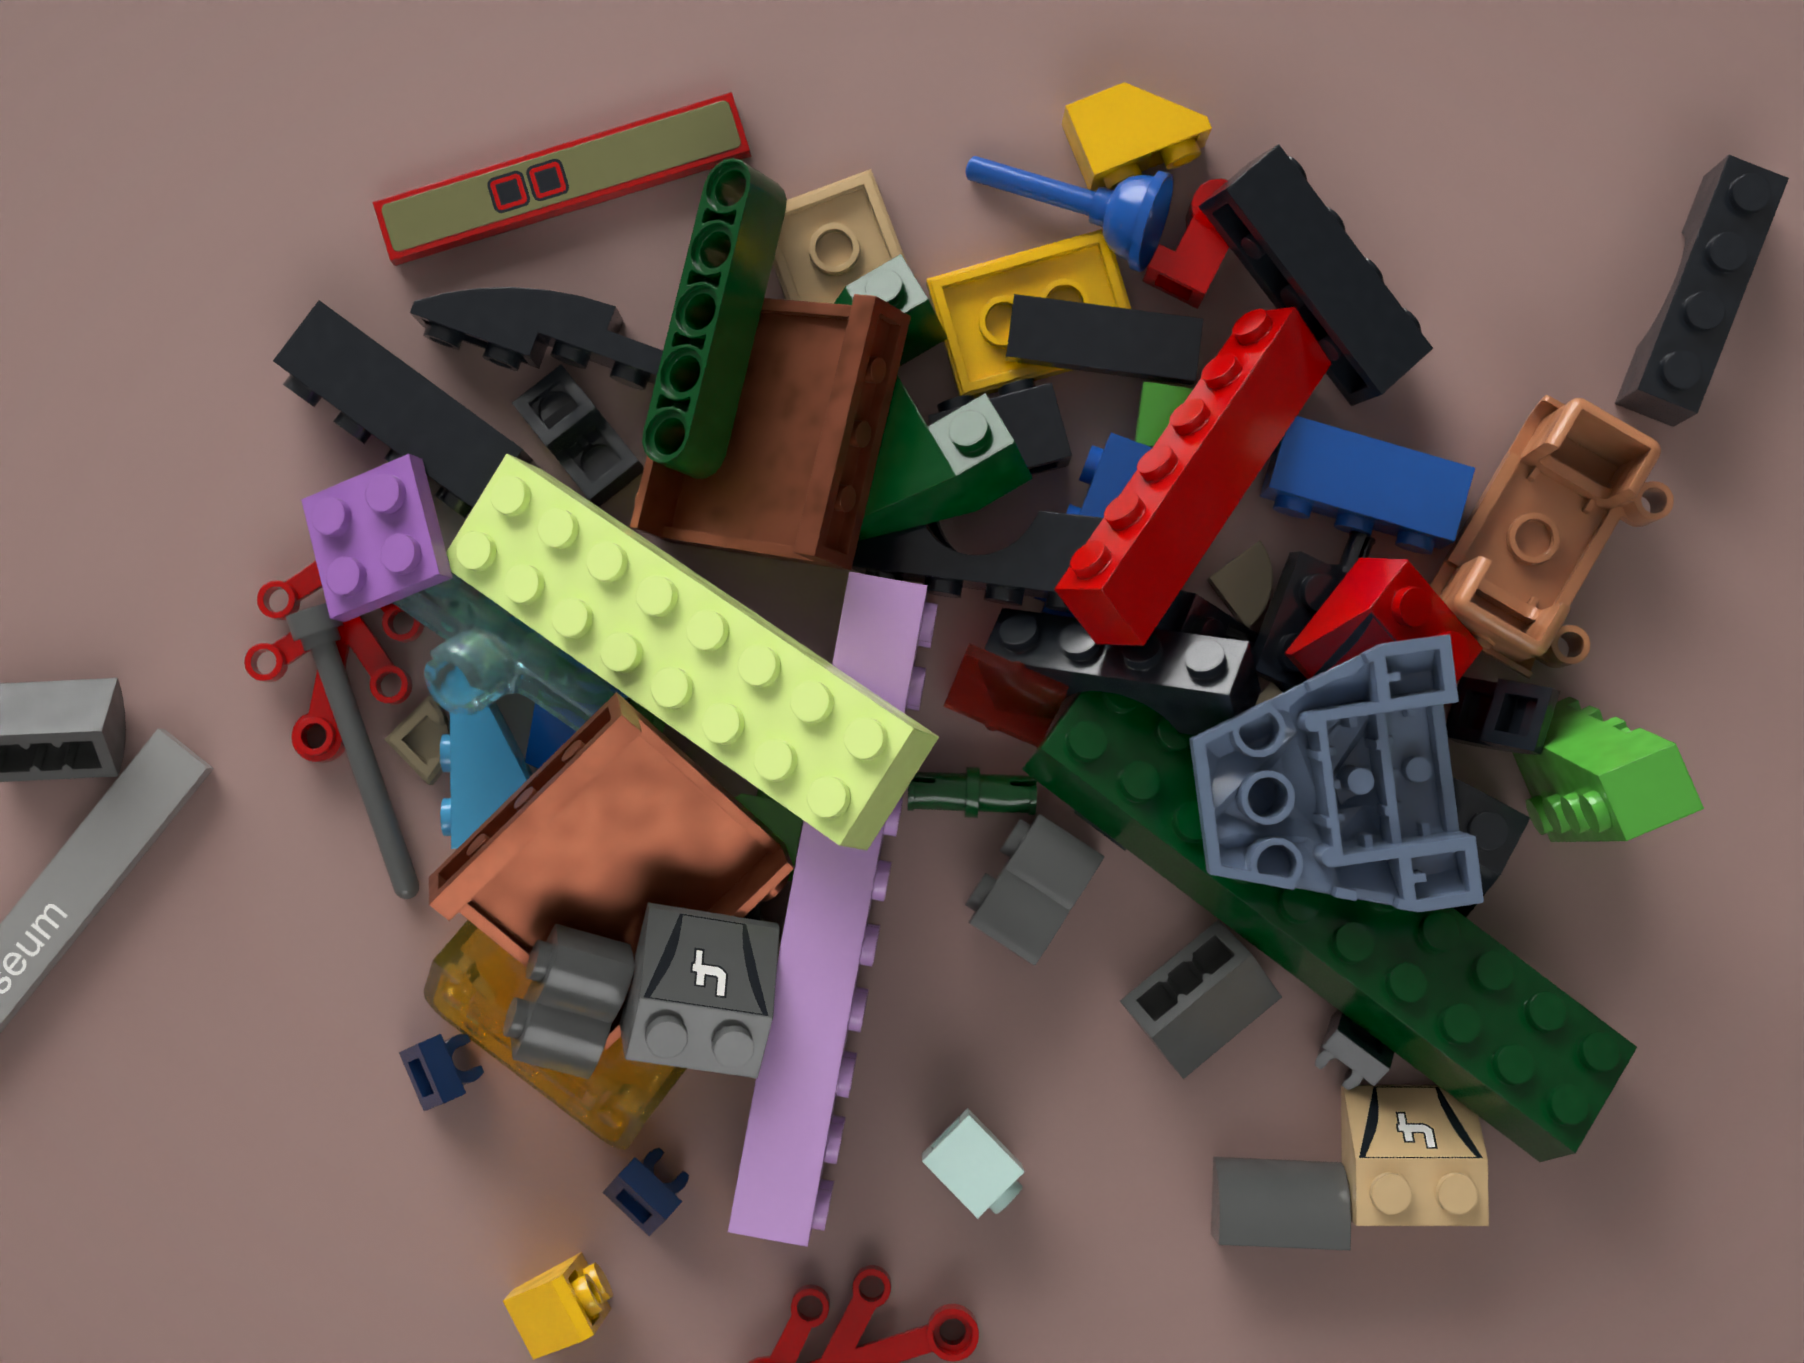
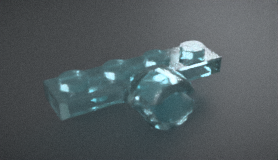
(499, 655)

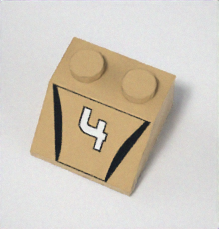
(1413, 1157)

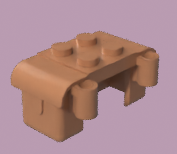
(1545, 527)

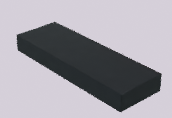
(1104, 339)

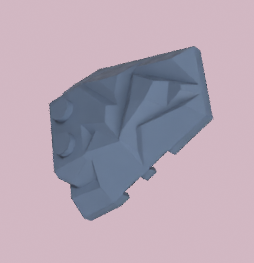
(1344, 785)

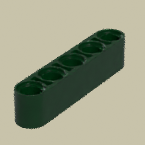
(714, 319)

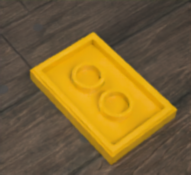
(978, 304)

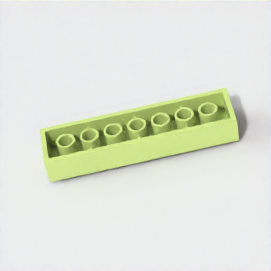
(690, 654)

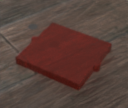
(1005, 695)

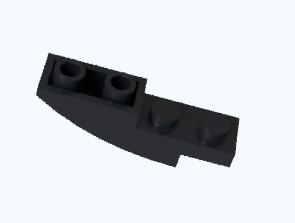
(522, 322)

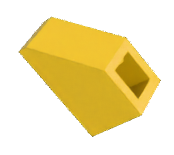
(1130, 131)
(560, 1306)

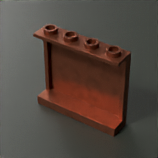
(798, 439)
(601, 835)

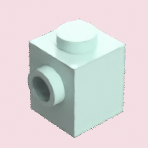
(974, 1165)

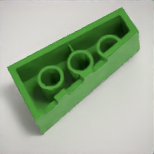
(1604, 779)

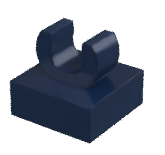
(433, 1070)
(643, 1195)

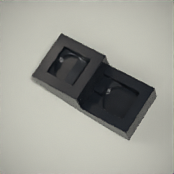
(578, 436)
(1502, 715)

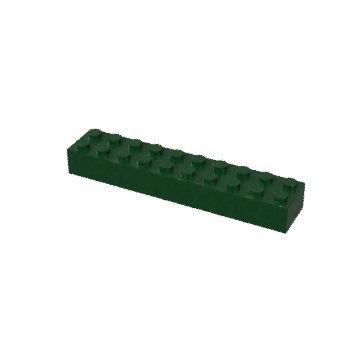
(1411, 979)

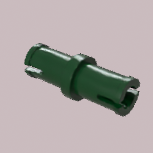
(972, 792)

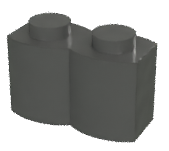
(1034, 888)
(570, 1001)

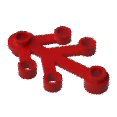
(353, 634)
(854, 1321)

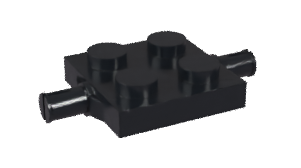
(1297, 598)

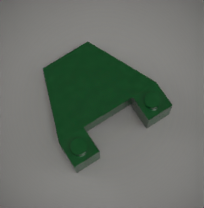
(936, 468)

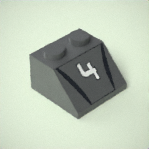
(701, 991)

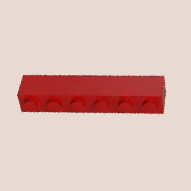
(1193, 477)

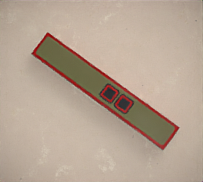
(561, 179)

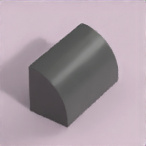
(61, 729)
(1201, 998)
(1280, 1203)

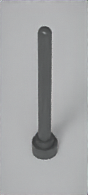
(320, 635)

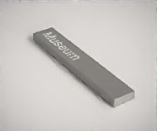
(94, 865)

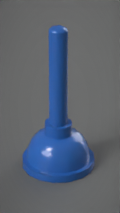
(1130, 214)

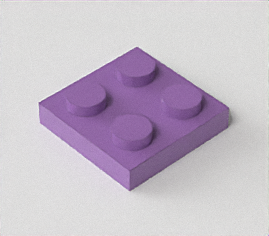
(376, 538)

